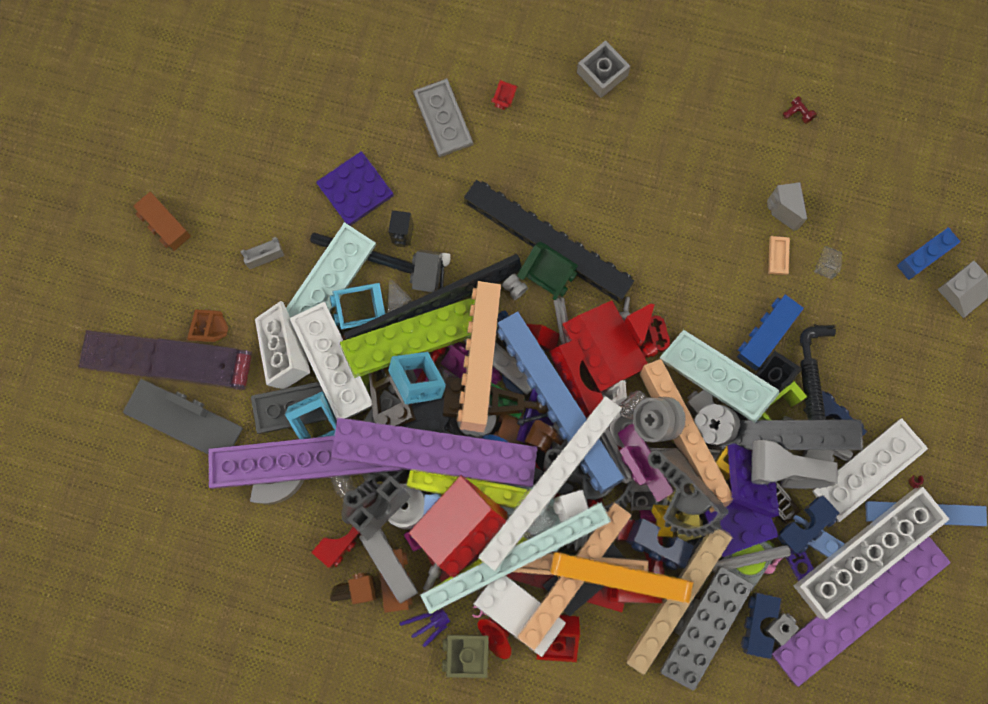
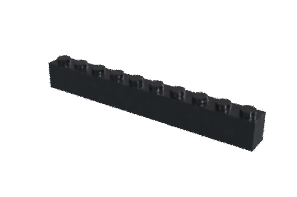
(531, 231)

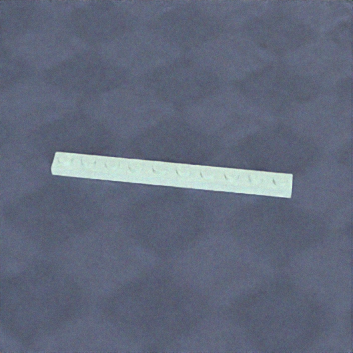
(519, 556)

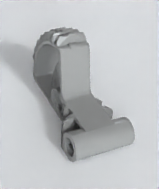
(775, 464)

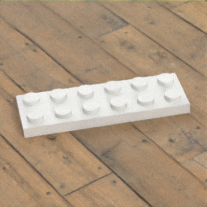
(322, 346)
(873, 468)

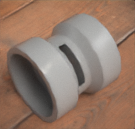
(514, 286)

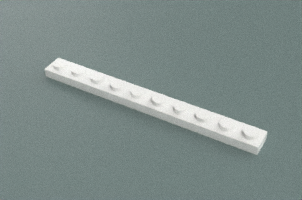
(550, 483)

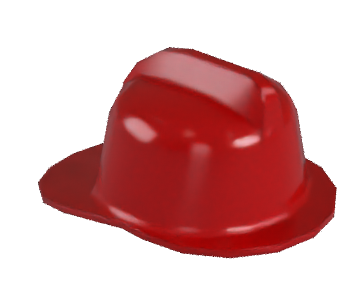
(497, 637)

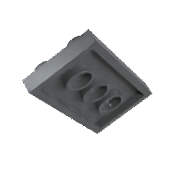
(271, 407)

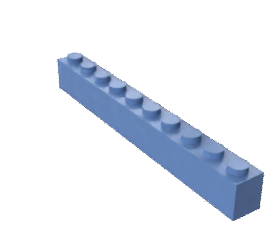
(555, 395)

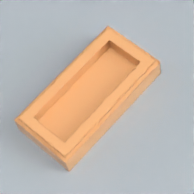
(779, 255)

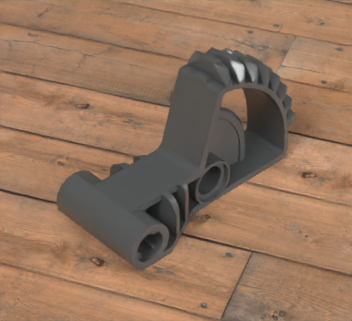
(681, 475)
(583, 480)
(366, 493)

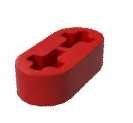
(653, 334)

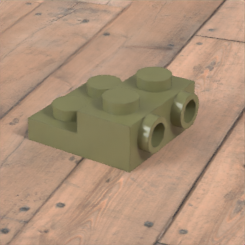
(465, 656)

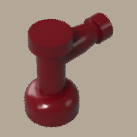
(797, 105)

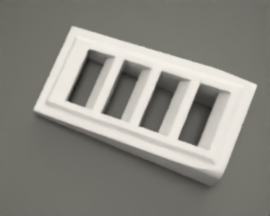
(616, 393)

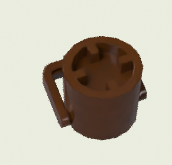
(542, 435)

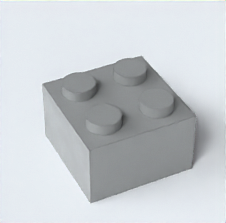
(603, 69)

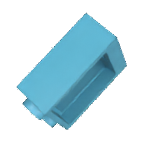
(377, 304)
(413, 392)
(305, 406)

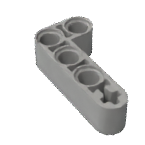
(389, 566)

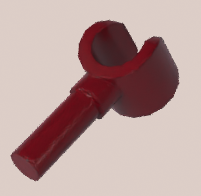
(916, 485)

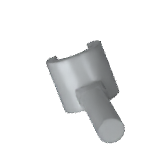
(626, 309)

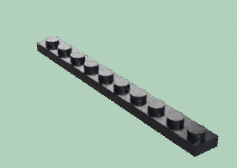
(443, 296)

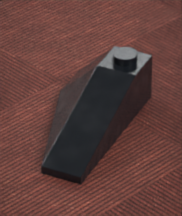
(777, 372)

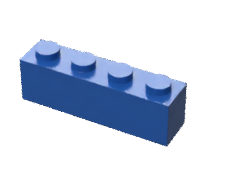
(770, 332)

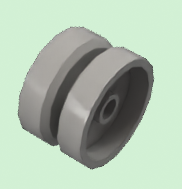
(659, 419)

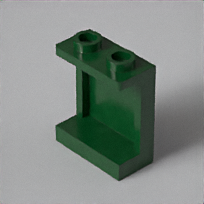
(548, 270)

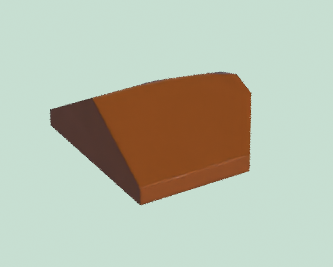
(207, 326)

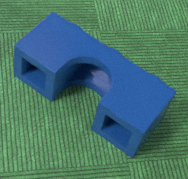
(928, 253)

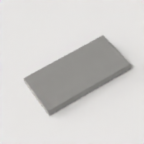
(443, 117)

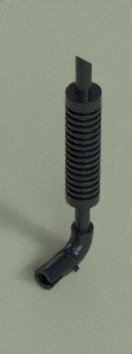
(810, 371)

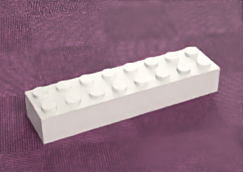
(871, 553)

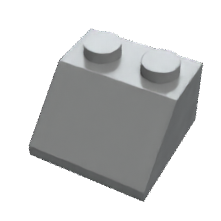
(788, 205)
(966, 289)

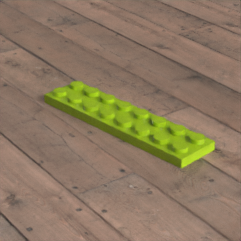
(415, 335)

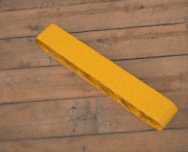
(621, 577)

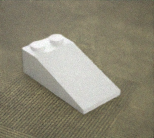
(280, 348)
(513, 608)

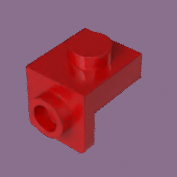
(504, 95)

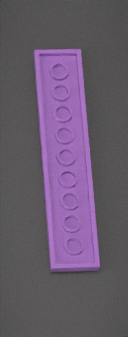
(434, 452)
(281, 463)
(826, 638)

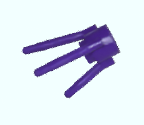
(438, 619)

